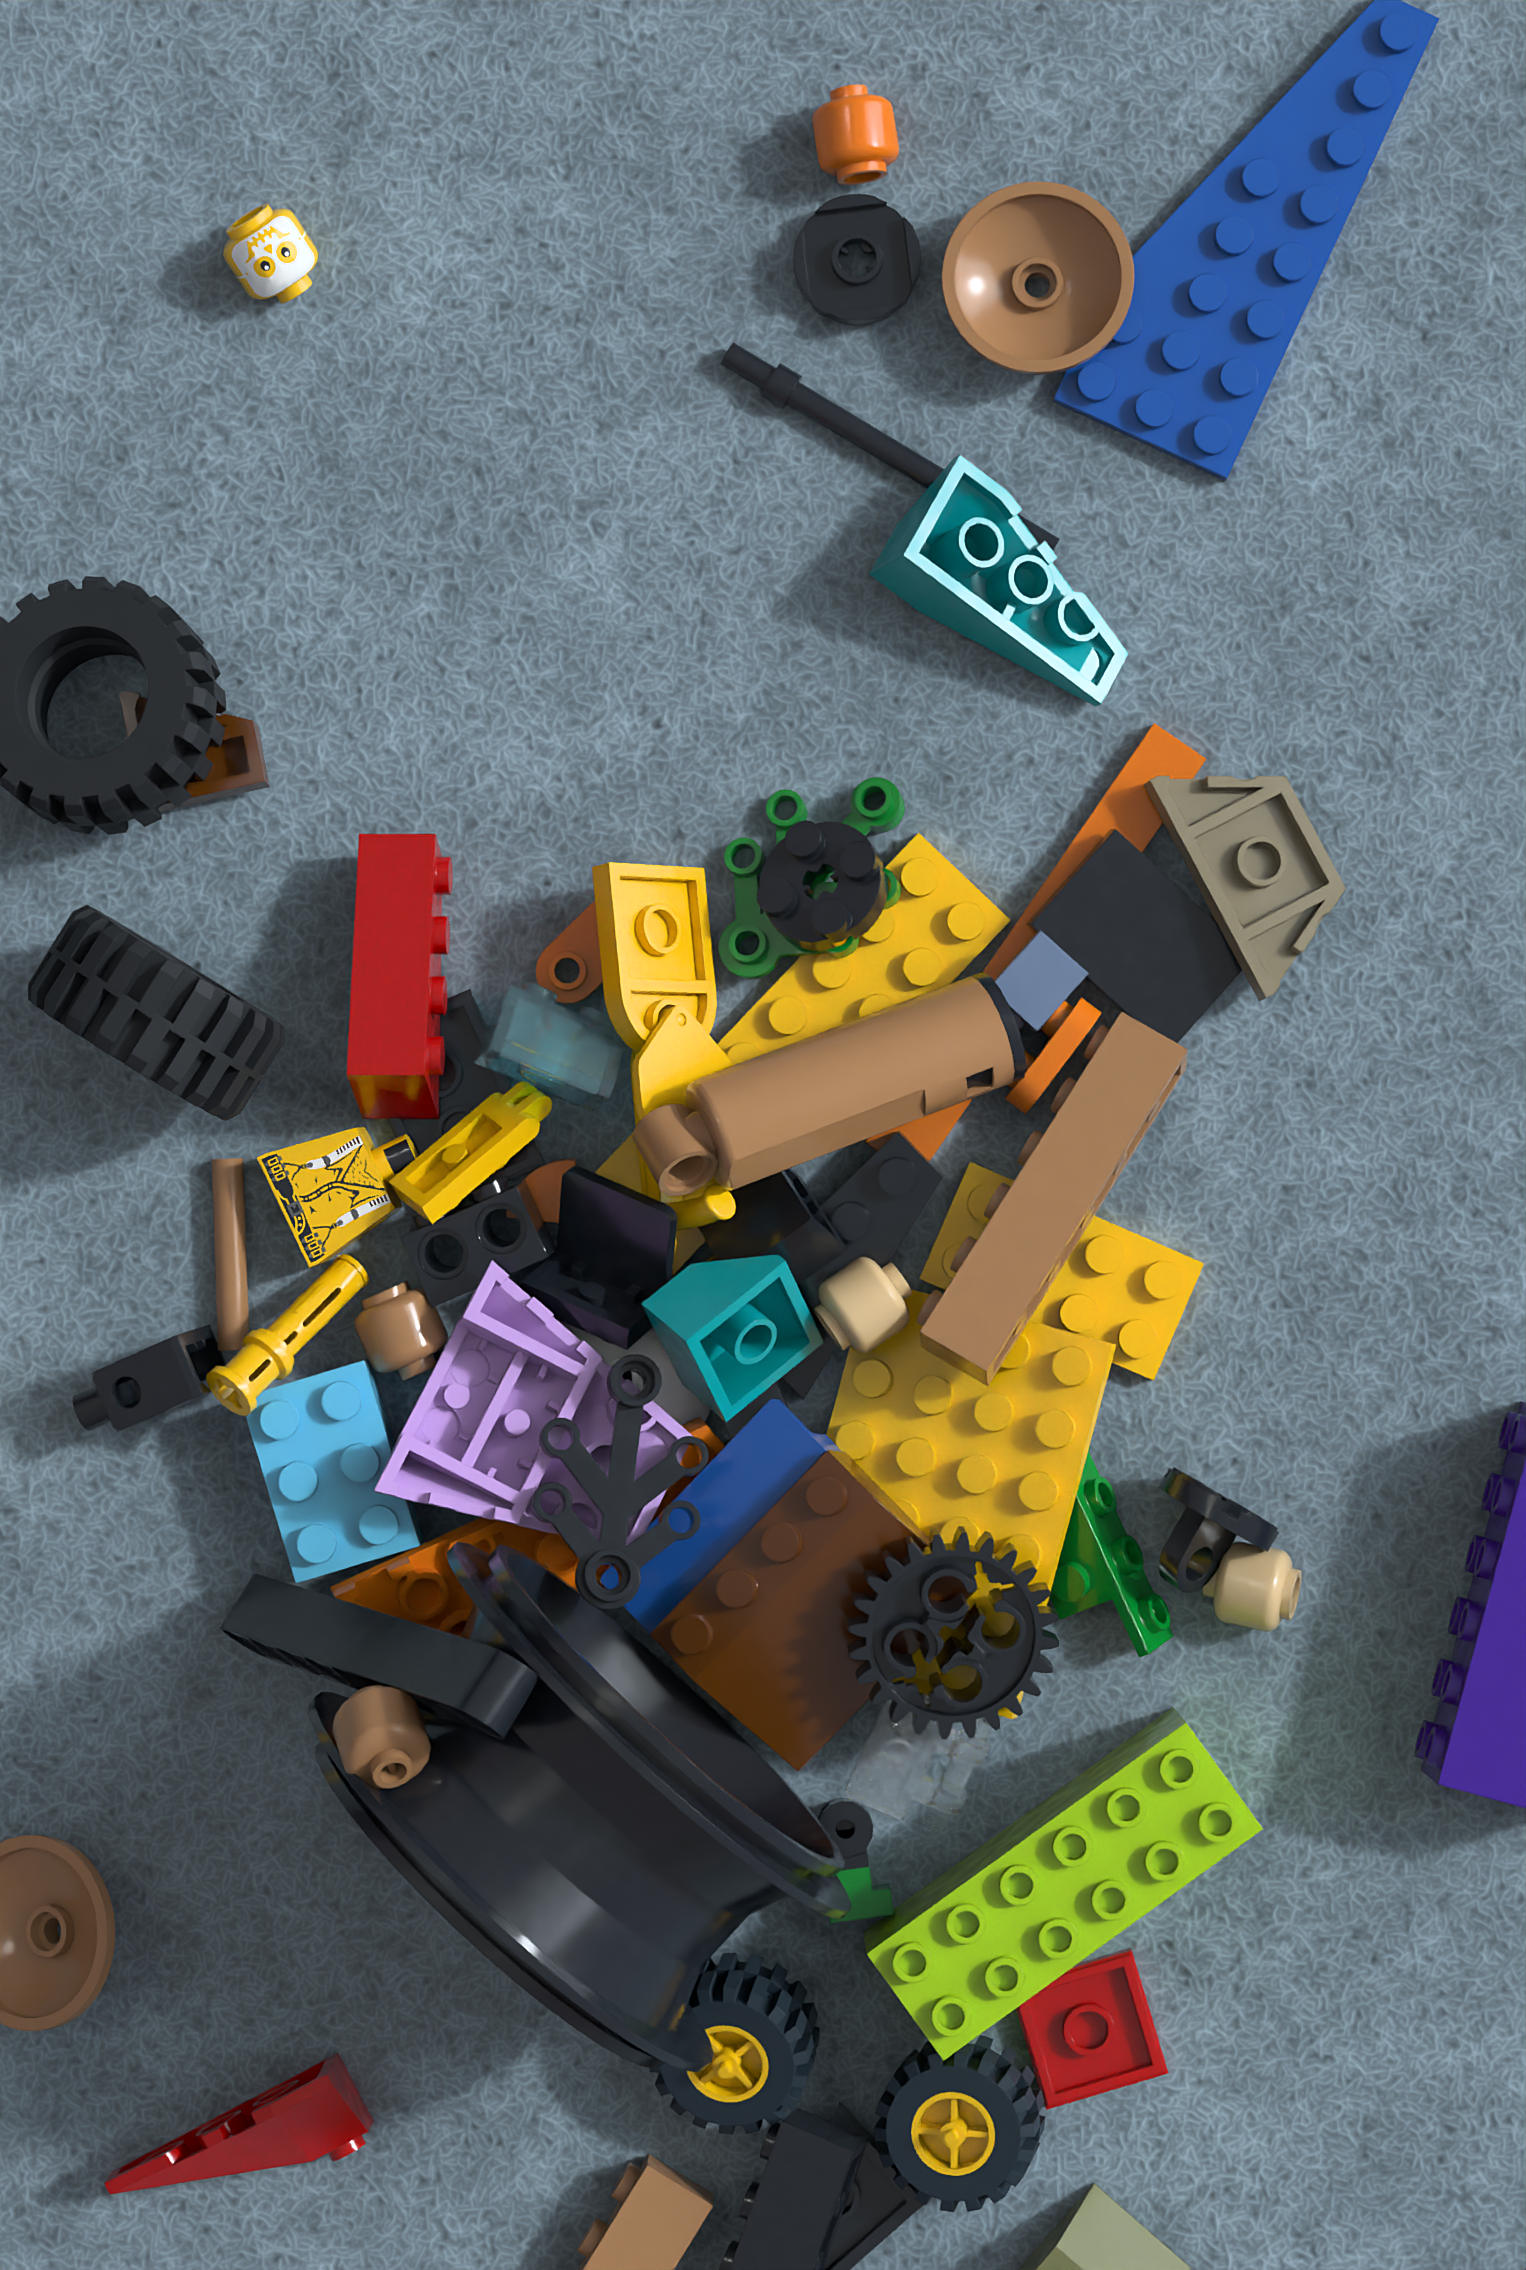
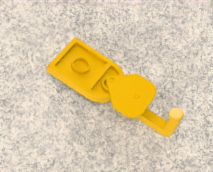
(661, 997)

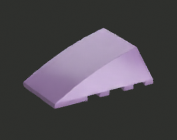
(482, 1412)

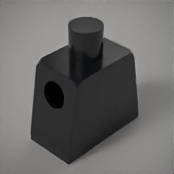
(776, 1219)
(168, 1378)

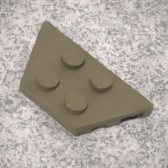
(1253, 866)

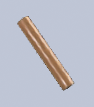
(230, 1252)

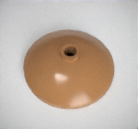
(1048, 235)
(44, 1975)

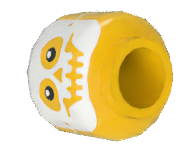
(270, 253)

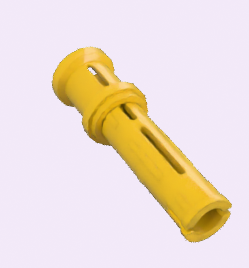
(270, 1351)

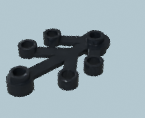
(617, 1493)

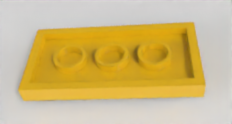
(1107, 1290)

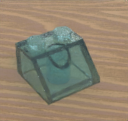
(552, 1046)

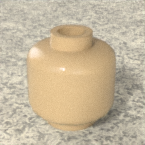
(863, 1304)
(1254, 1587)

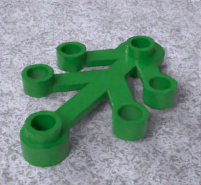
(749, 915)

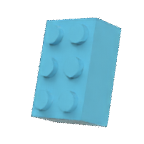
(321, 1459)

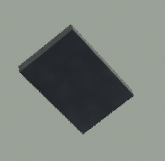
(1139, 938)
(465, 1087)

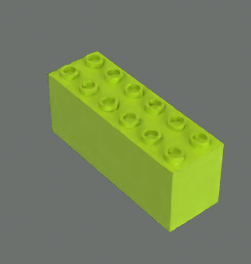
(1059, 1883)

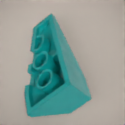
(985, 575)

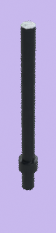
(784, 387)

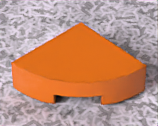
(546, 1187)

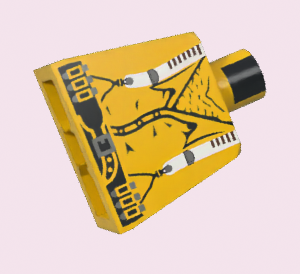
(336, 1188)

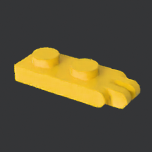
(472, 1151)

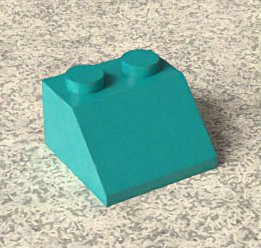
(732, 1328)

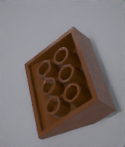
(772, 1615)

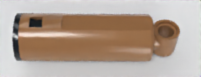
(835, 1088)

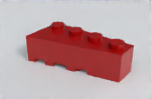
(398, 977)

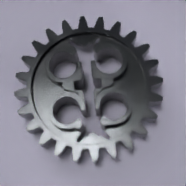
(1001, 1662)

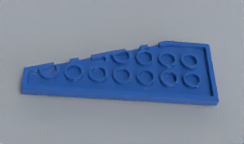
(1246, 251)

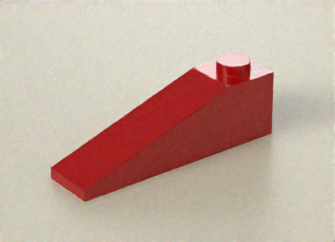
(280, 2127)

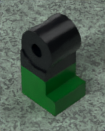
(852, 1831)

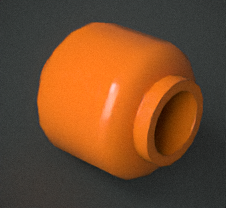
(855, 135)

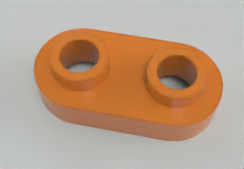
(577, 943)
(1065, 1032)

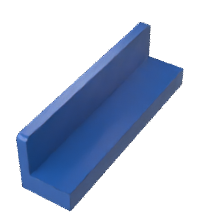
(731, 1499)

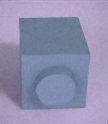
(1038, 981)

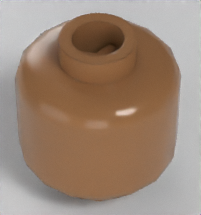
(400, 1331)
(381, 1736)

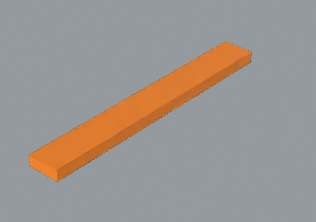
(1122, 808)

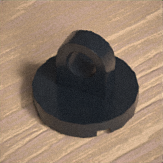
(1205, 1532)

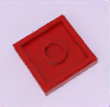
(1091, 2031)

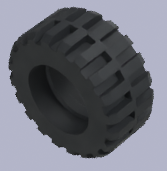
(163, 750)
(155, 1013)

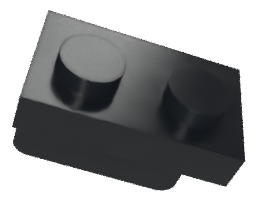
(608, 1258)

